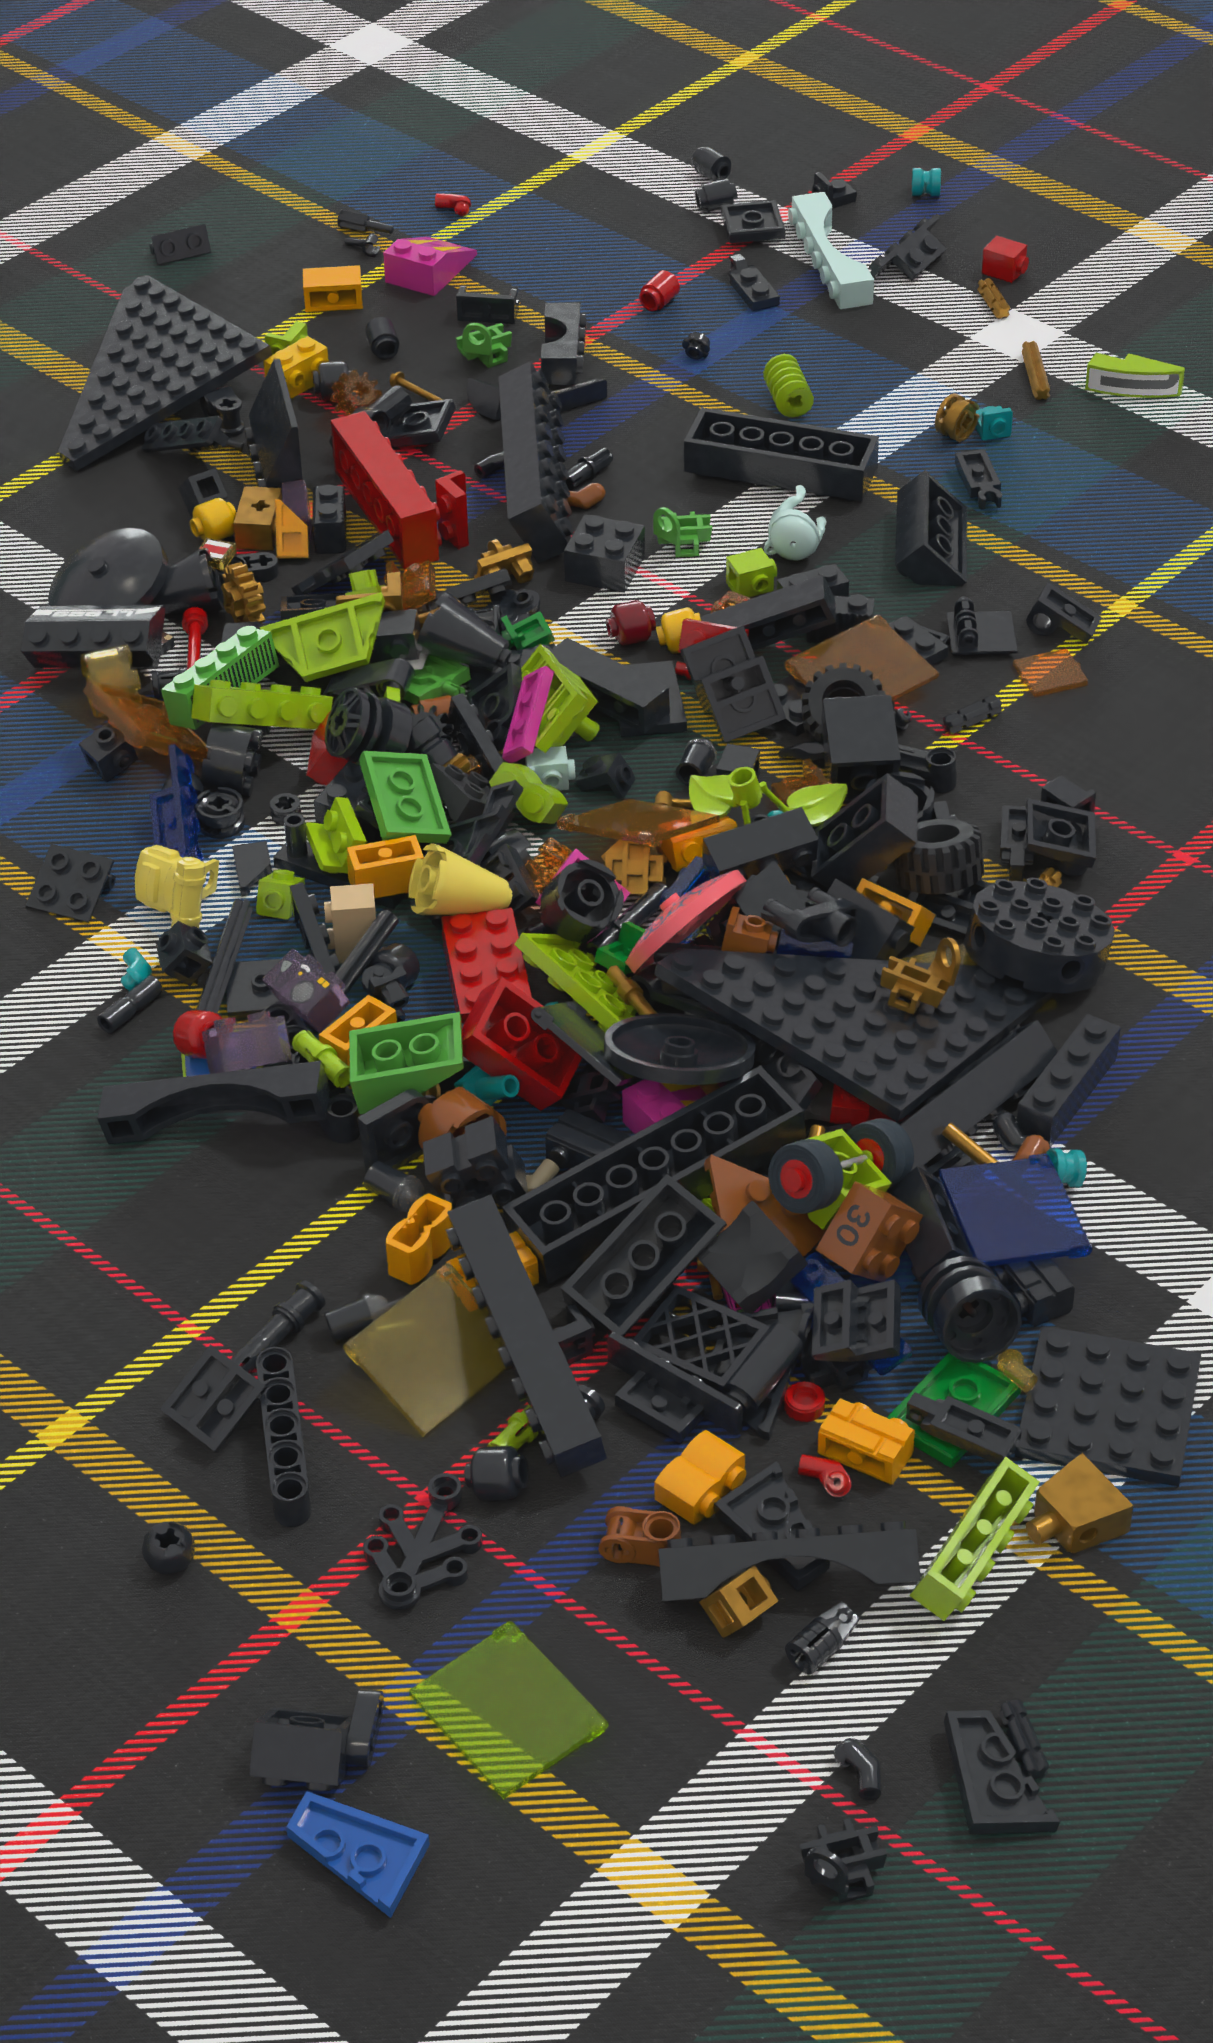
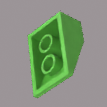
(403, 1057)

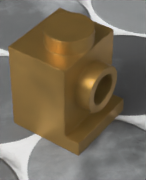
(739, 1601)

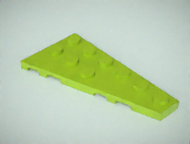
(576, 974)

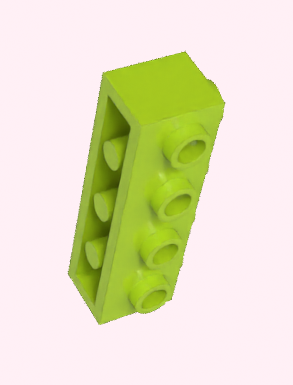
(259, 706)
(974, 1539)

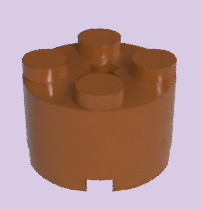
(454, 1112)

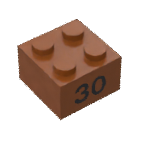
(870, 1232)

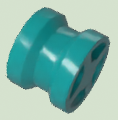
(1069, 1166)

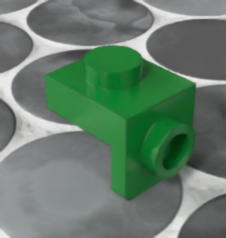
(527, 632)
(618, 952)

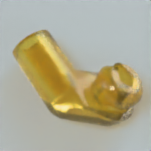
(1012, 1366)

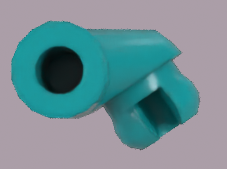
(137, 968)

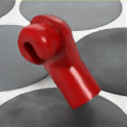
(828, 1471)

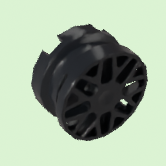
(220, 811)

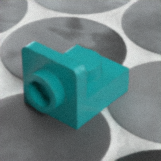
(994, 422)

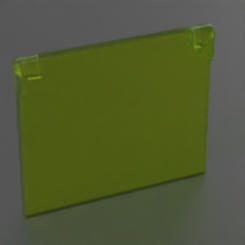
(508, 1709)

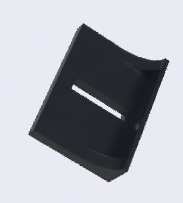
(506, 863)

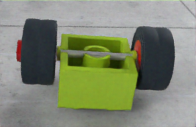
(820, 1170)

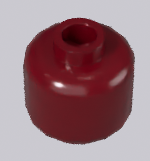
(631, 623)

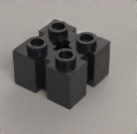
(475, 1165)

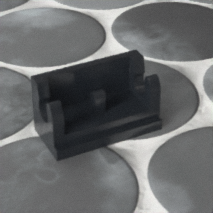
(487, 307)

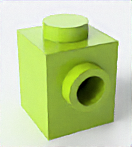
(750, 573)

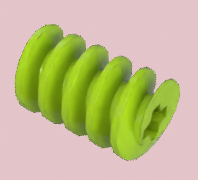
(788, 386)

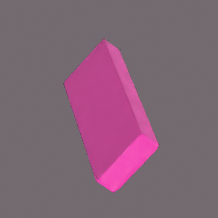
(527, 714)

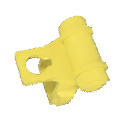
(174, 883)

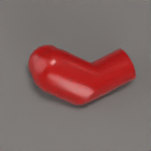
(458, 202)

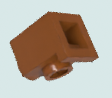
(749, 934)

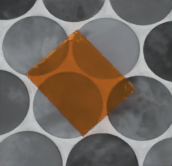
(873, 647)
(637, 822)

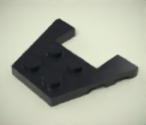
(475, 835)

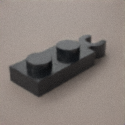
(979, 477)

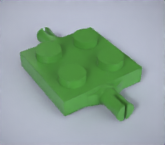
(437, 679)

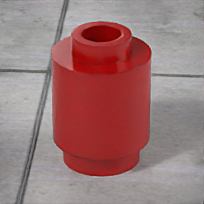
(659, 290)

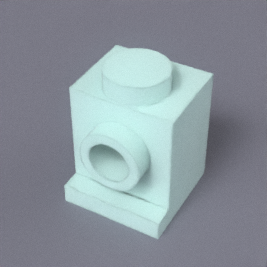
(552, 767)

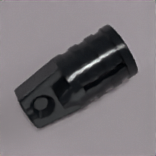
(821, 1638)

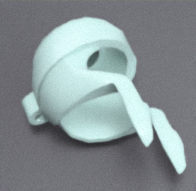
(793, 525)

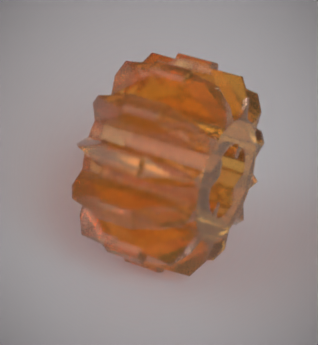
(354, 383)

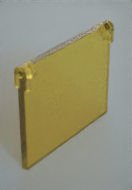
(429, 1350)

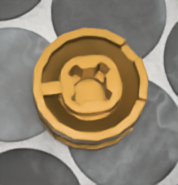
(958, 417)

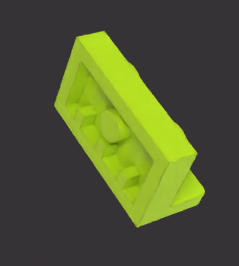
(332, 838)

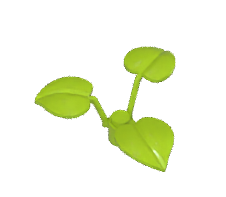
(742, 789)

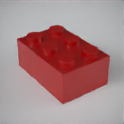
(507, 1041)

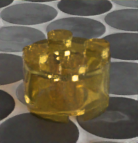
(110, 668)

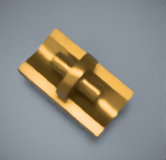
(514, 559)

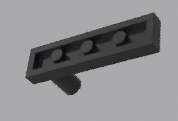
(298, 857)

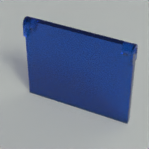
(1015, 1211)

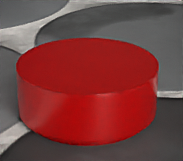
(804, 1401)

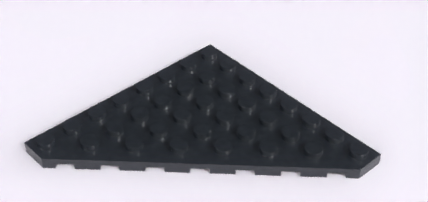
(151, 365)
(840, 1021)

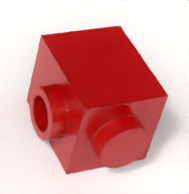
(1005, 259)

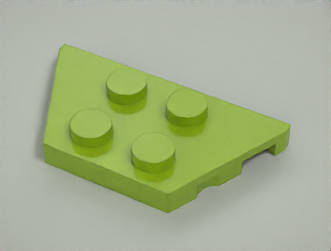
(330, 637)

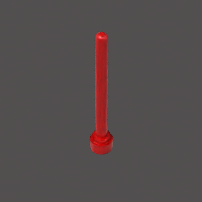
(194, 624)

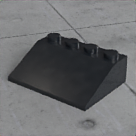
(274, 433)

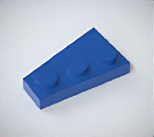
(359, 1848)

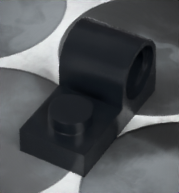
(1057, 609)

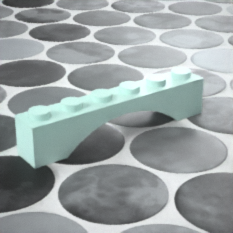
(846, 279)

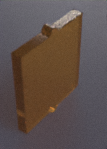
(1050, 672)

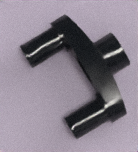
(821, 921)

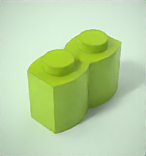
(538, 801)

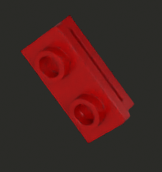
(453, 508)

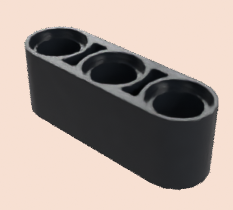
(373, 678)

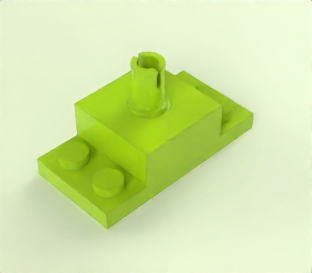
(566, 703)

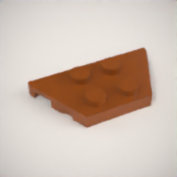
(738, 1186)

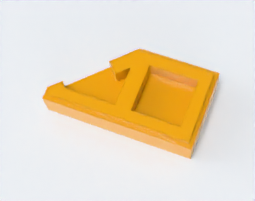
(291, 533)

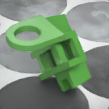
(485, 343)
(682, 530)

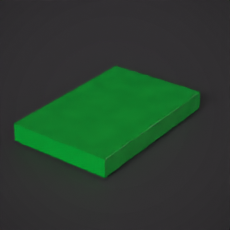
(967, 1382)

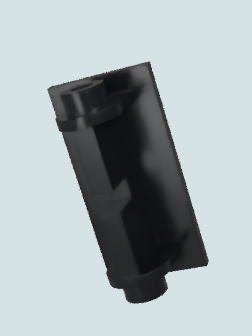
(180, 244)

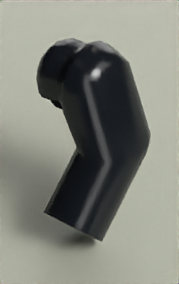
(868, 1766)

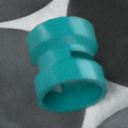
(926, 181)

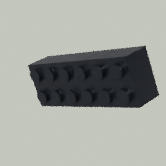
(781, 454)

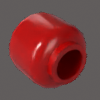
(188, 1032)

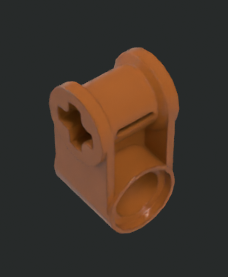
(639, 1535)

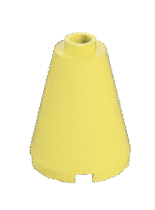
(454, 886)

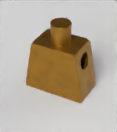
(1079, 1508)

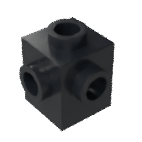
(108, 752)
(184, 952)

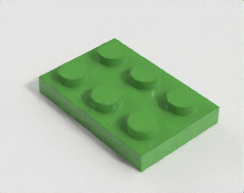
(404, 796)

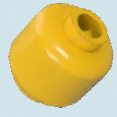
(213, 519)
(671, 627)

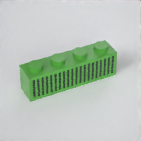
(242, 658)

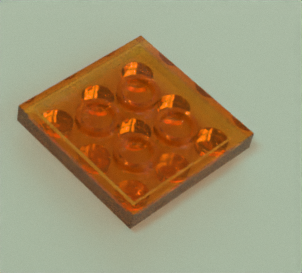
(144, 721)

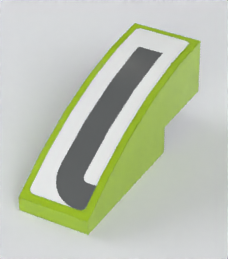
(1133, 377)

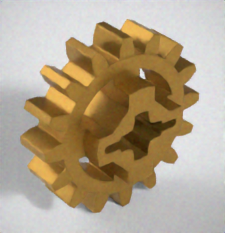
(242, 594)

